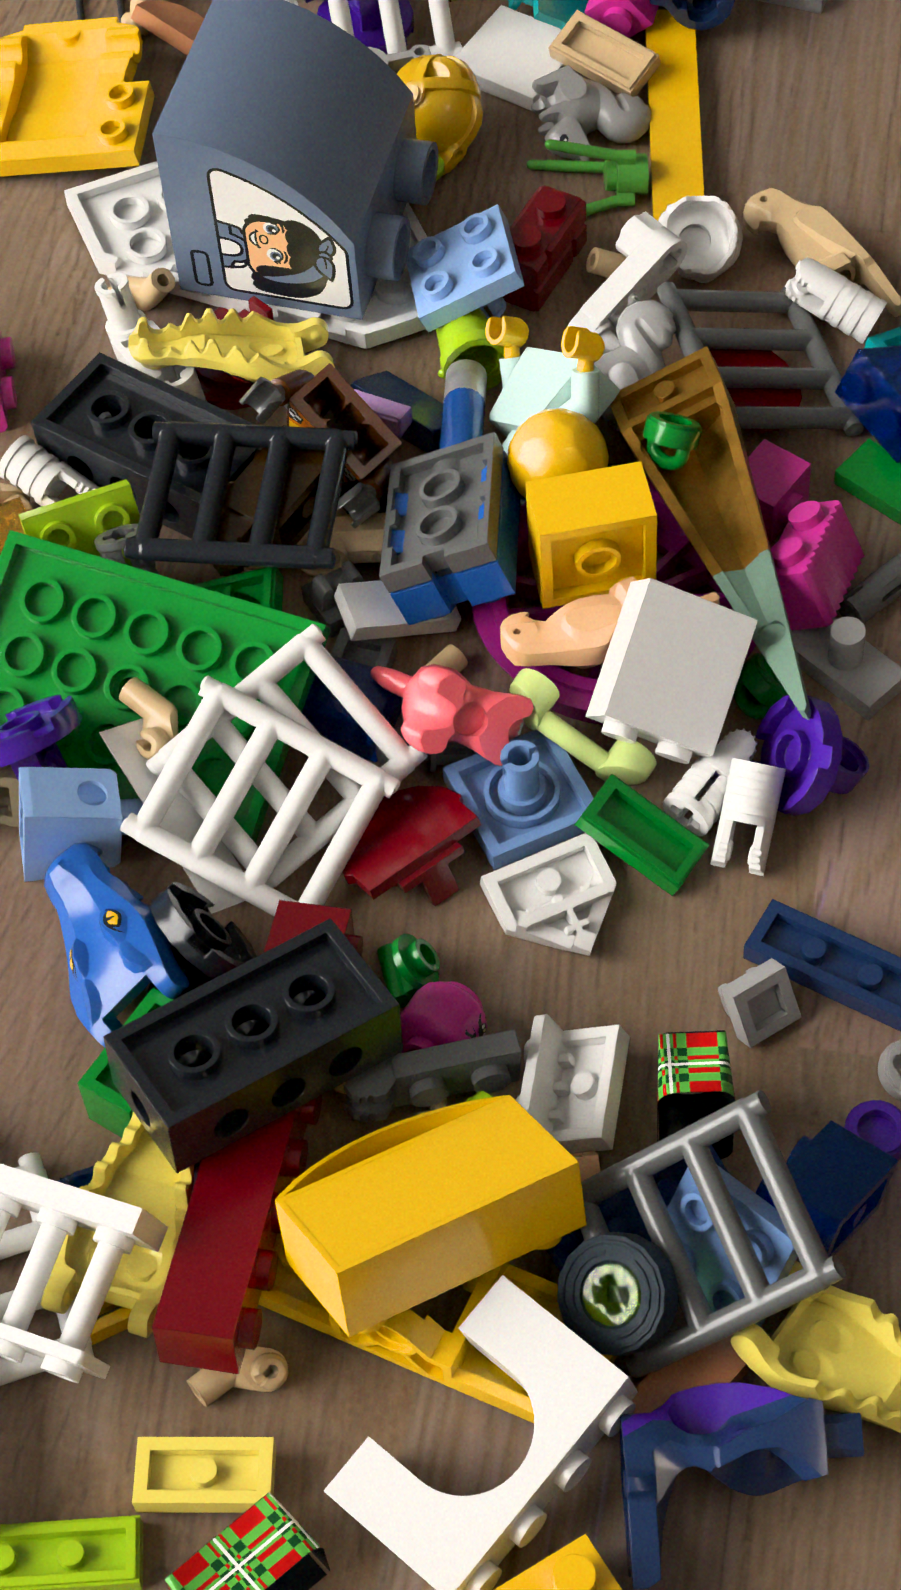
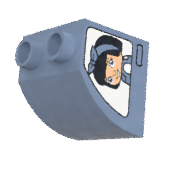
(289, 161)

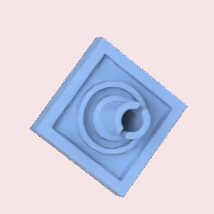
(464, 269)

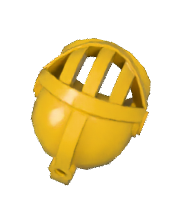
(444, 104)

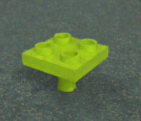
(83, 517)

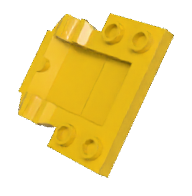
(72, 97)

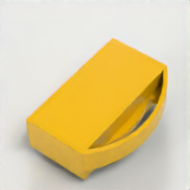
(427, 1208)

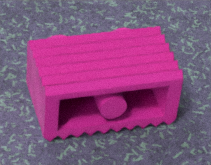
(815, 562)

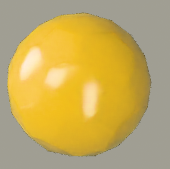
(554, 445)

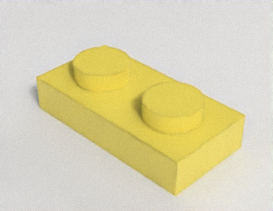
(202, 1474)

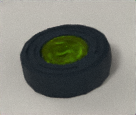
(650, 1287)

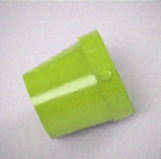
(467, 340)

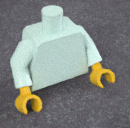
(546, 377)

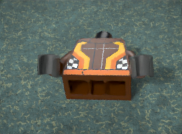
(333, 403)

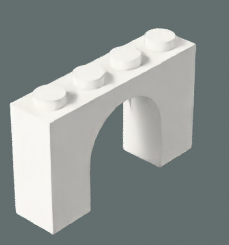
(574, 1402)

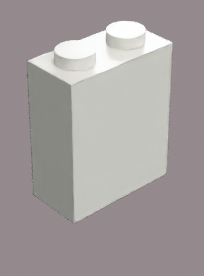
(670, 670)

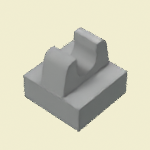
(760, 1002)

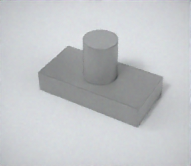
(848, 665)

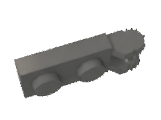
(433, 1074)

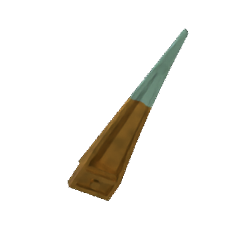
(716, 500)

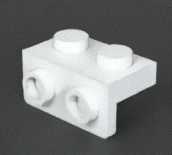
(575, 1082)

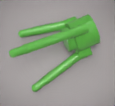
(622, 170)

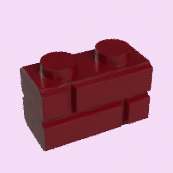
(545, 241)

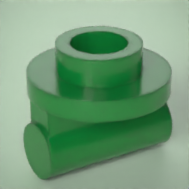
(408, 966)

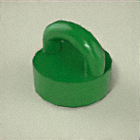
(672, 432)
(762, 684)

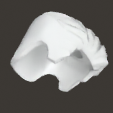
(710, 235)

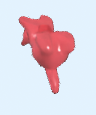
(447, 708)

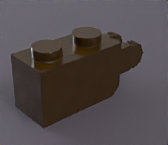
(295, 506)

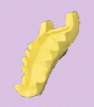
(236, 345)
(142, 1177)
(832, 1351)

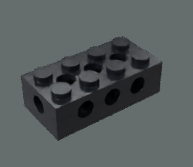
(105, 433)
(254, 1044)

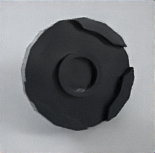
(196, 937)

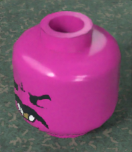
(441, 1015)

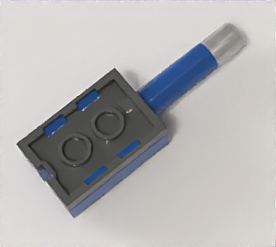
(452, 512)

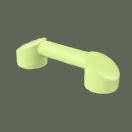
(625, 760)

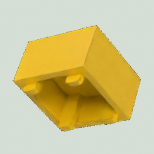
(590, 532)

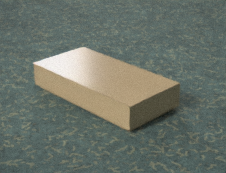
(604, 55)

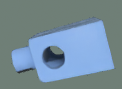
(67, 809)

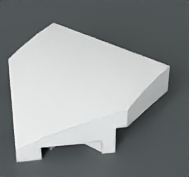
(554, 895)

